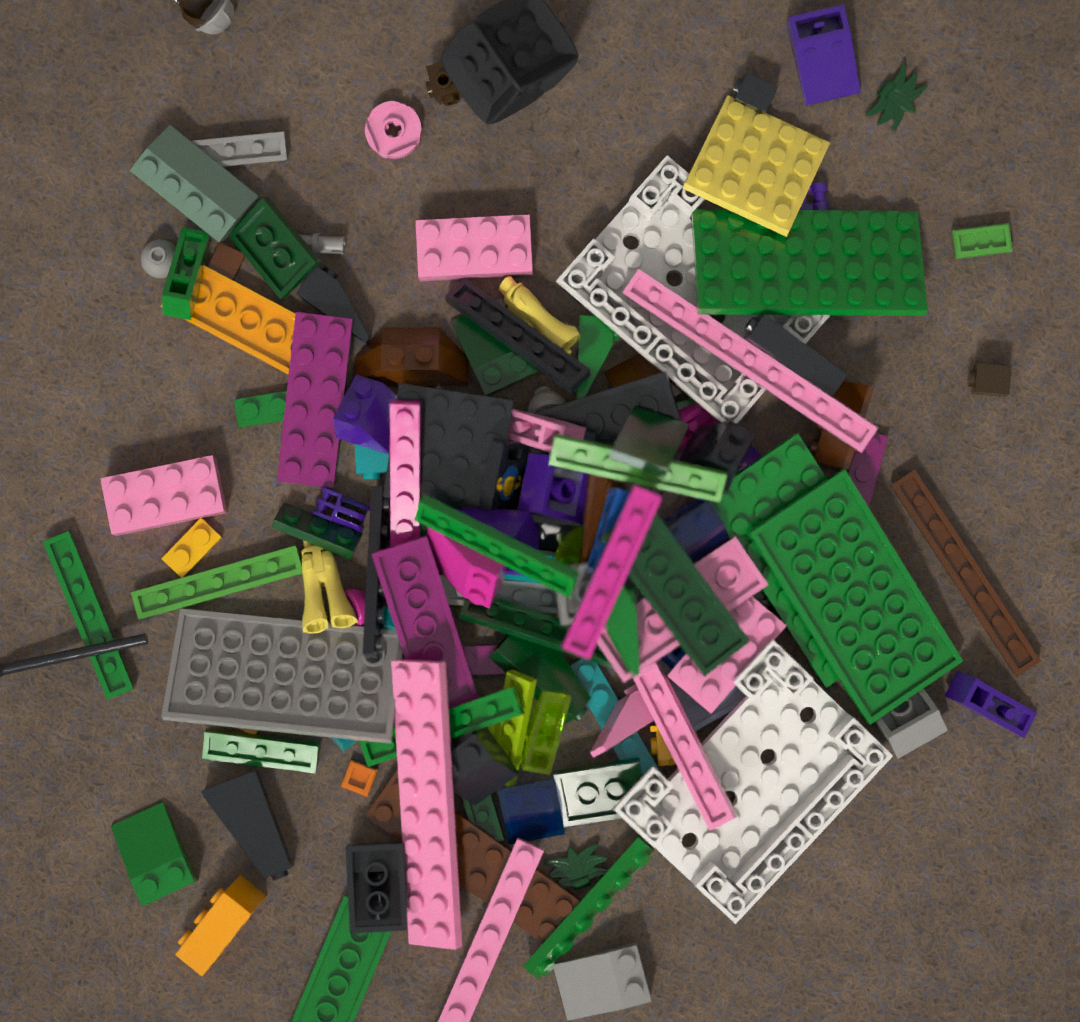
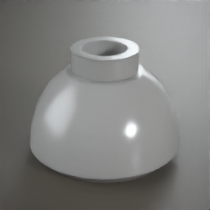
(157, 257)
(544, 399)

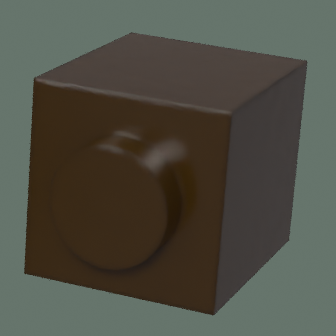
(990, 379)

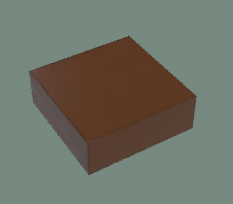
(226, 261)

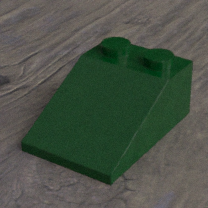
(491, 361)

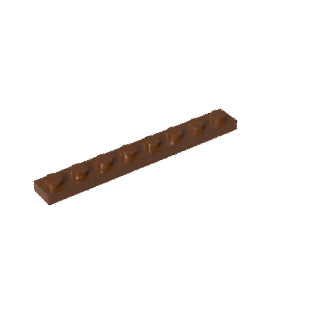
(965, 573)

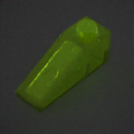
(544, 732)

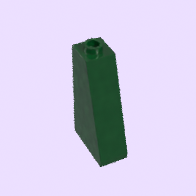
(545, 666)

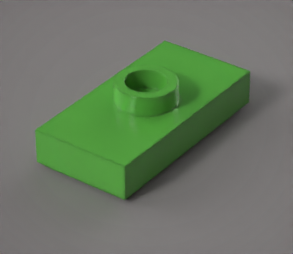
(982, 241)

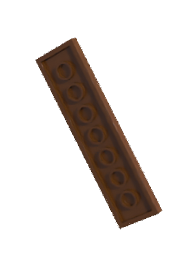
(481, 864)

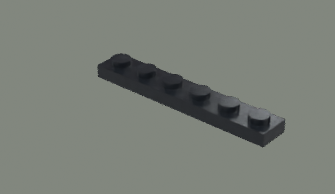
(518, 335)
(374, 611)

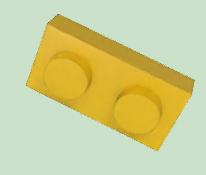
(191, 548)

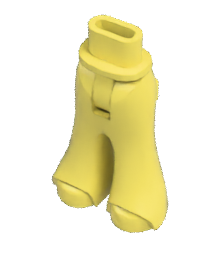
(529, 309)
(320, 571)

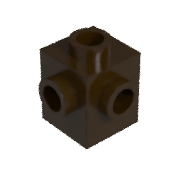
(441, 85)

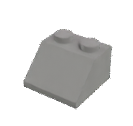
(911, 724)

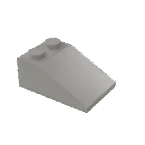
(602, 982)

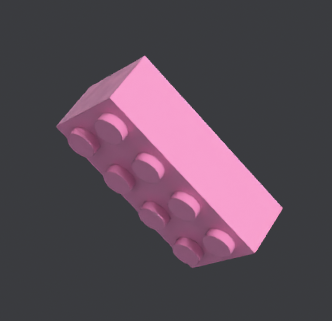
(474, 247)
(163, 495)
(709, 691)

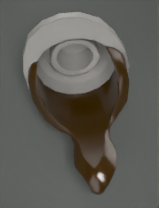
(207, 15)

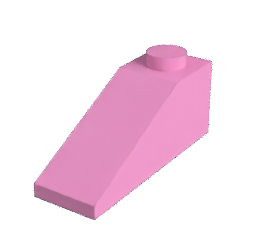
(540, 430)
(625, 719)

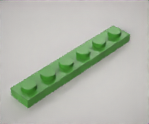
(595, 459)
(217, 582)

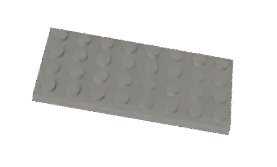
(280, 678)

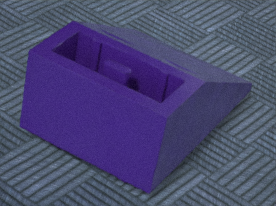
(823, 54)

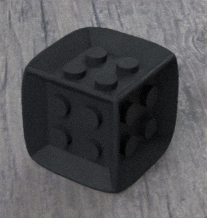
(509, 58)

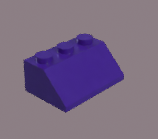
(509, 522)

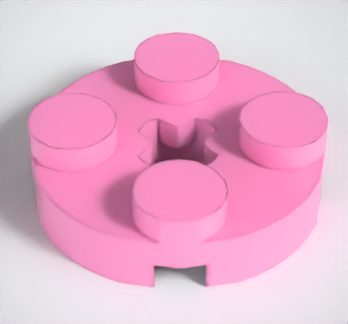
(400, 115)

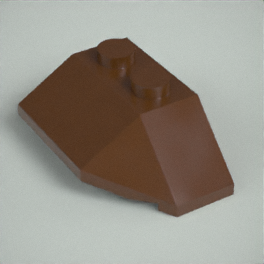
(413, 358)

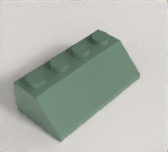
(194, 183)

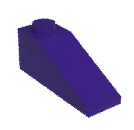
(990, 704)

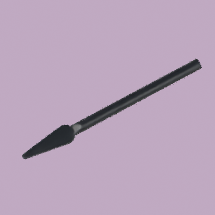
(73, 654)

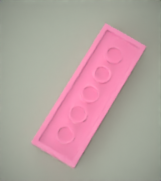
(729, 575)

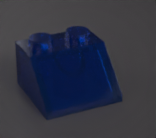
(697, 529)
(531, 810)

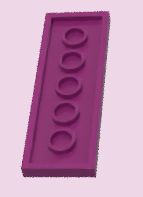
(312, 398)
(423, 613)

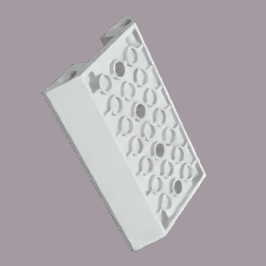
(661, 222)
(776, 803)

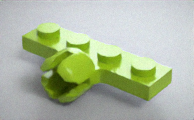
(512, 732)

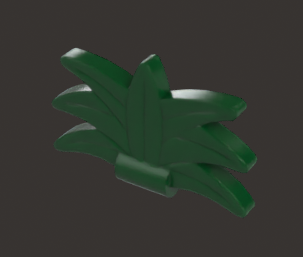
(896, 98)
(577, 868)

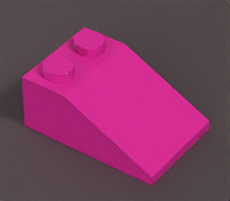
(466, 569)

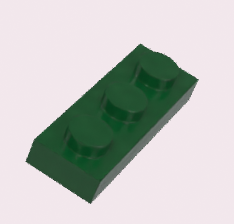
(317, 530)

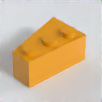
(219, 925)

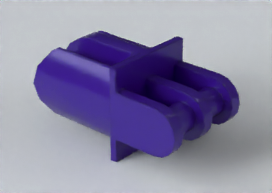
(323, 503)

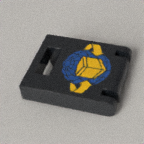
(503, 475)

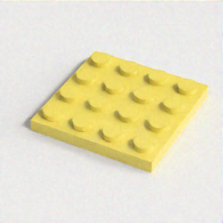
(756, 166)

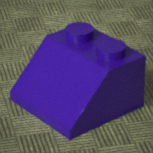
(365, 415)
(553, 490)

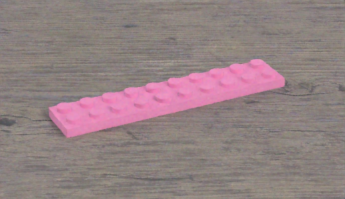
(427, 802)

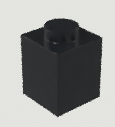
(754, 93)

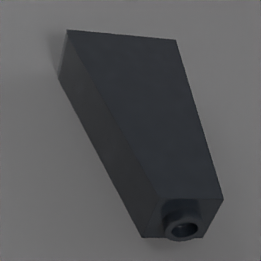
(793, 354)
(251, 821)

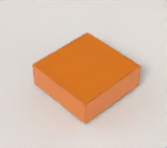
(359, 778)

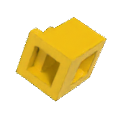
(660, 748)

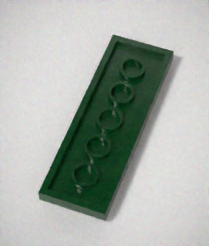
(683, 599)

